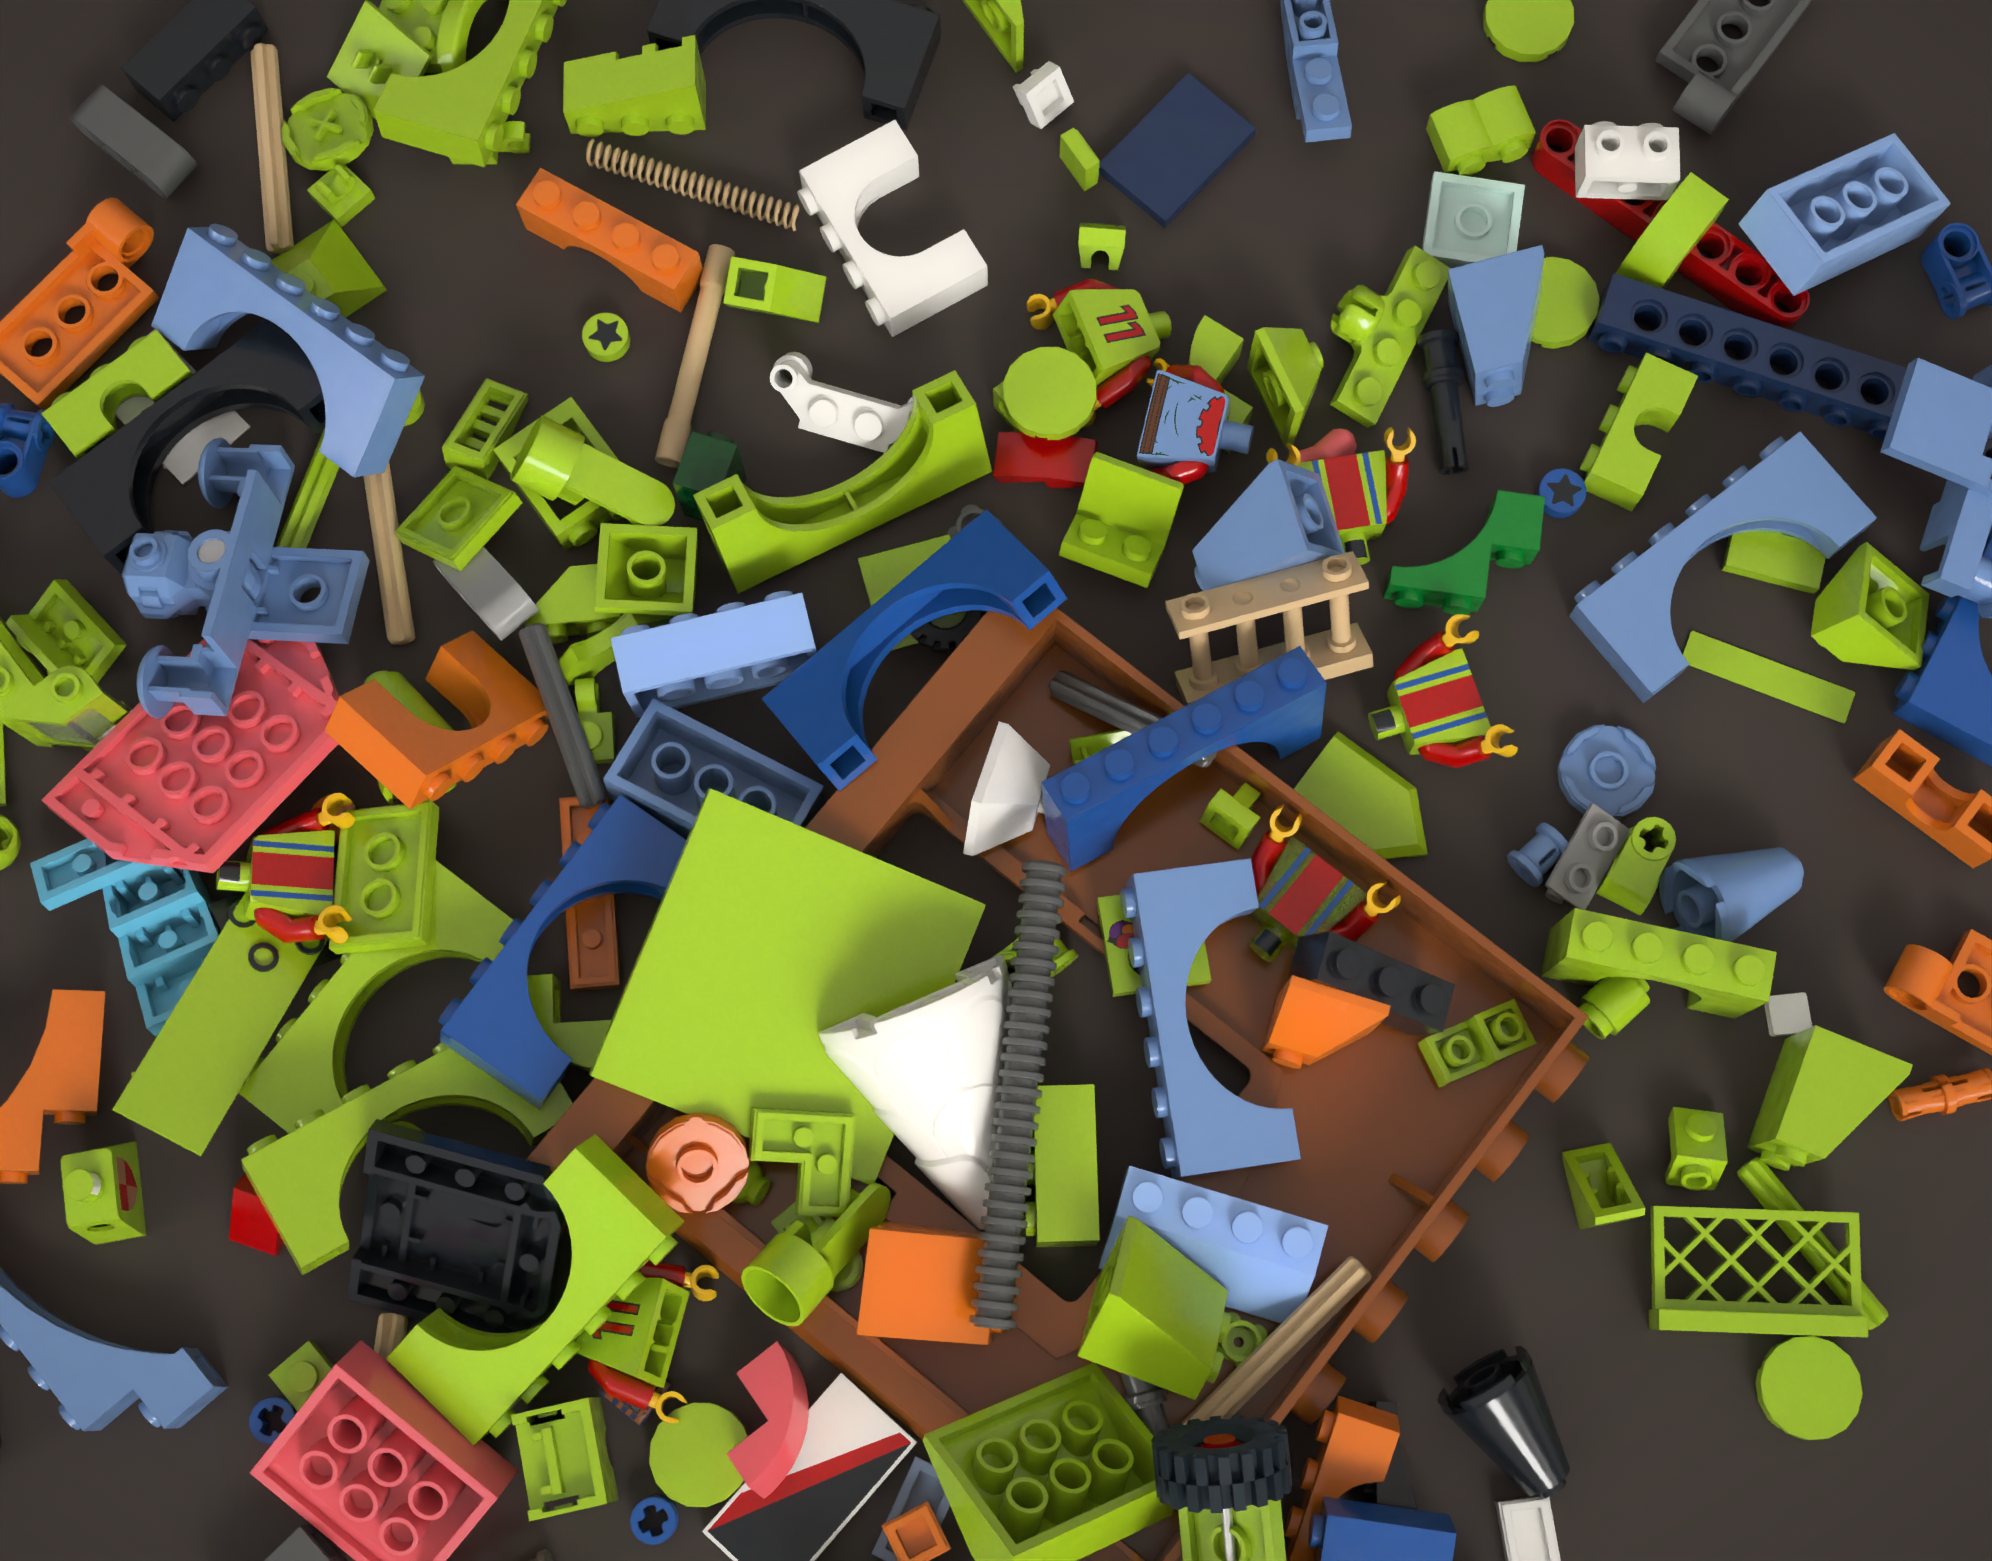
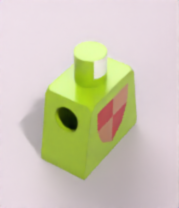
(104, 1189)

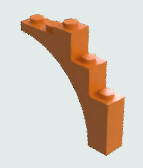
(57, 1083)

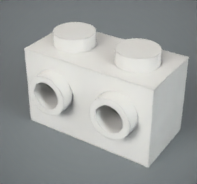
(1627, 161)

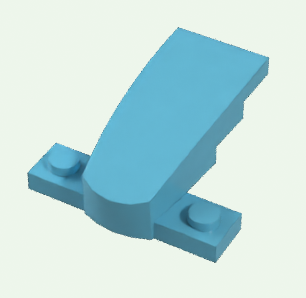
(151, 909)

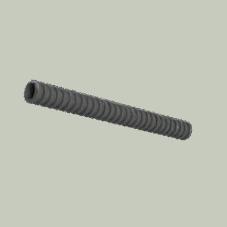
(1018, 1095)

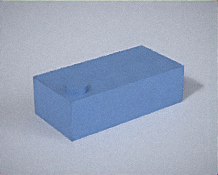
(677, 759)

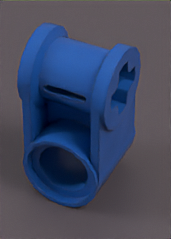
(1961, 275)
(24, 442)

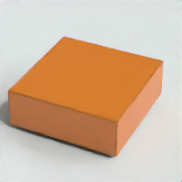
(916, 1534)

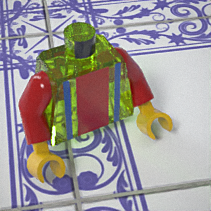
(1305, 894)

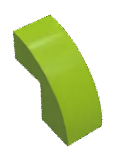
(1673, 232)
(1217, 352)
(576, 1039)

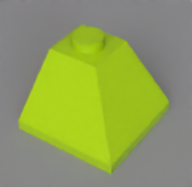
(332, 269)
(1285, 376)
(646, 569)
(1872, 613)

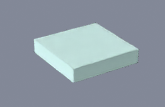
(1471, 218)

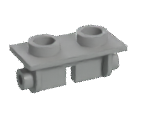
(1586, 858)

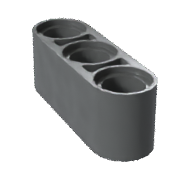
(133, 141)

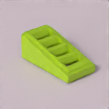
(473, 454)

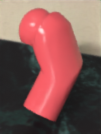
(1334, 444)

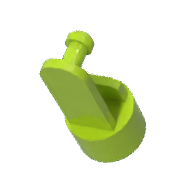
(562, 466)
(794, 1276)

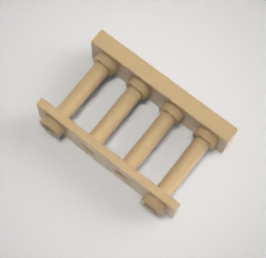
(1285, 591)

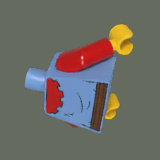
(1188, 424)

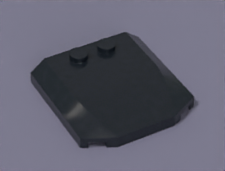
(455, 1232)

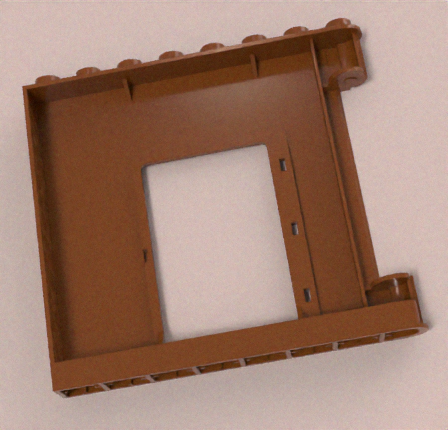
(1369, 1120)

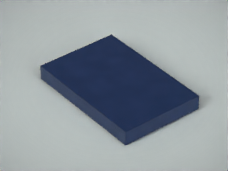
(1176, 150)

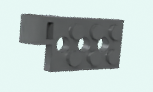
(1700, 34)

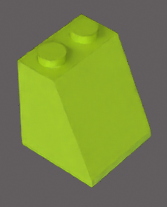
(1820, 1096)
(1156, 1314)

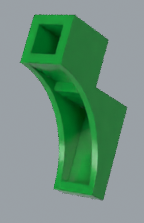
(1460, 581)

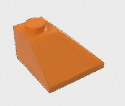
(1317, 1021)

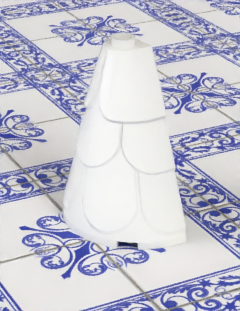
(936, 1077)

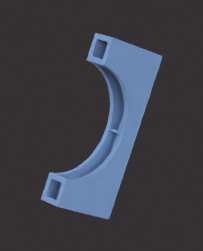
(361, 380)
(1785, 493)
(1202, 1120)

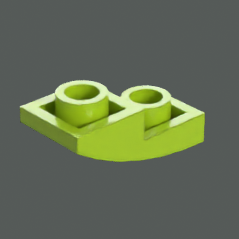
(1476, 1043)

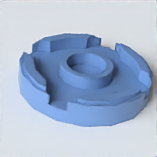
(1607, 769)

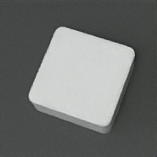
(1787, 1014)

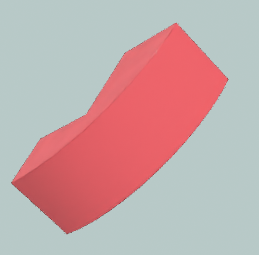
(782, 1396)

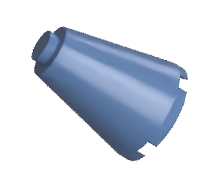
(1728, 891)

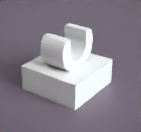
(1044, 94)

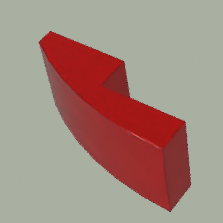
(1036, 459)

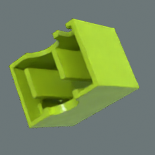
(565, 1457)

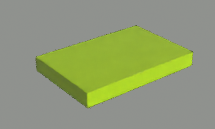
(387, 877)

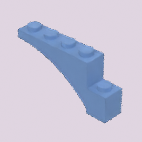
(102, 1377)

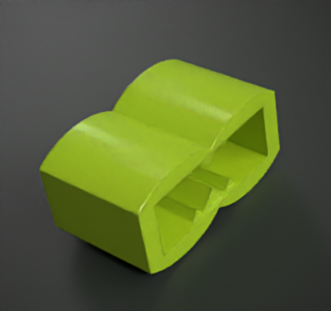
(1481, 131)

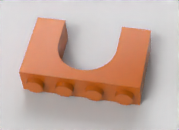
(425, 760)

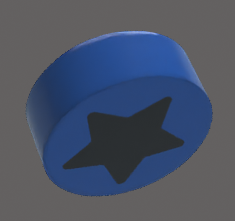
(1563, 492)

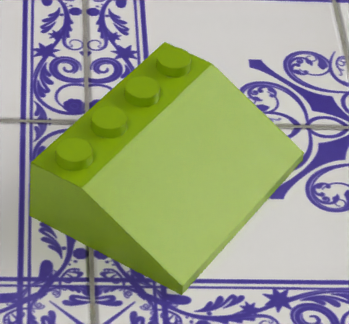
(1049, 1471)

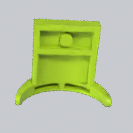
(436, 25)

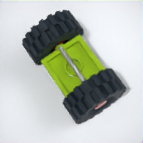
(1226, 1486)

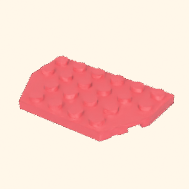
(201, 784)

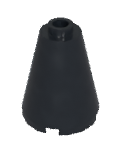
(1509, 1420)

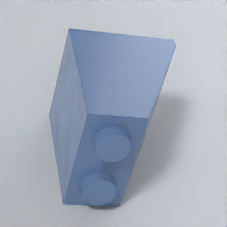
(1495, 318)
(1269, 528)

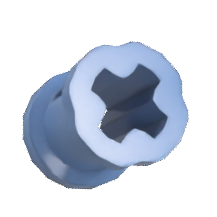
(1538, 854)

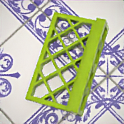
(1757, 1317)

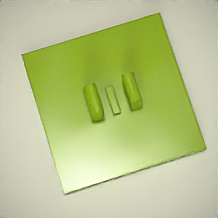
(372, 53)

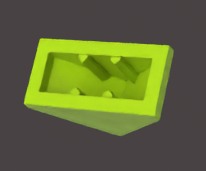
(1600, 1186)

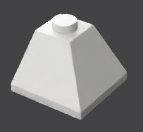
(1006, 792)

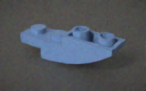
(1315, 69)

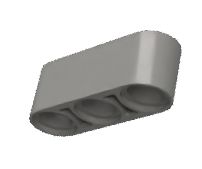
(491, 593)

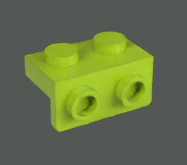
(67, 632)

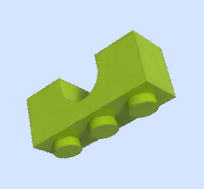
(1653, 397)
(89, 411)

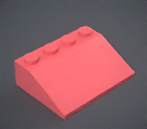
(381, 1466)

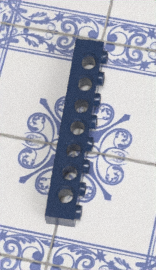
(1758, 346)

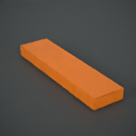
(593, 922)

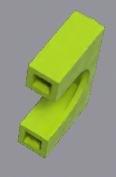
(1719, 974)

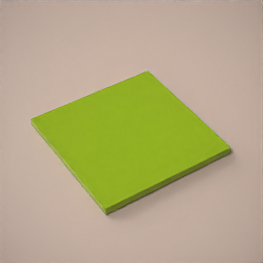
(763, 950)

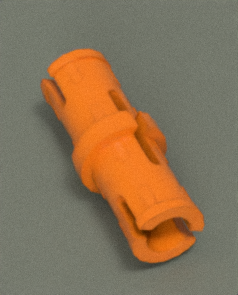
(1941, 1094)

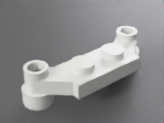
(837, 410)

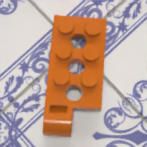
(102, 246)
(1930, 987)

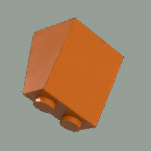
(921, 1284)

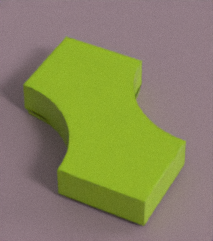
(592, 655)

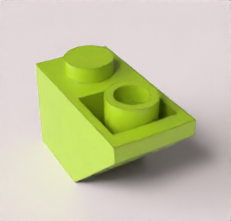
(774, 289)
(569, 606)

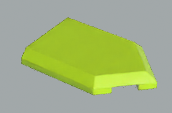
(1365, 799)

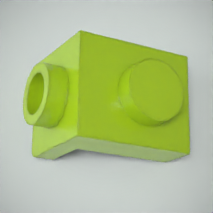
(1696, 1149)

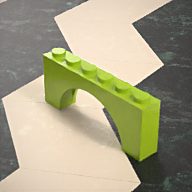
(467, 106)
(931, 457)
(309, 1059)
(305, 1170)
(613, 1232)

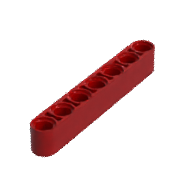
(1713, 275)

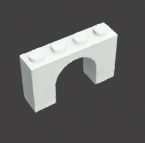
(898, 288)

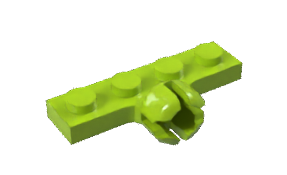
(1384, 333)

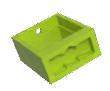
(583, 522)

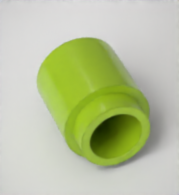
(1613, 1004)

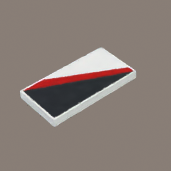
(840, 1465)

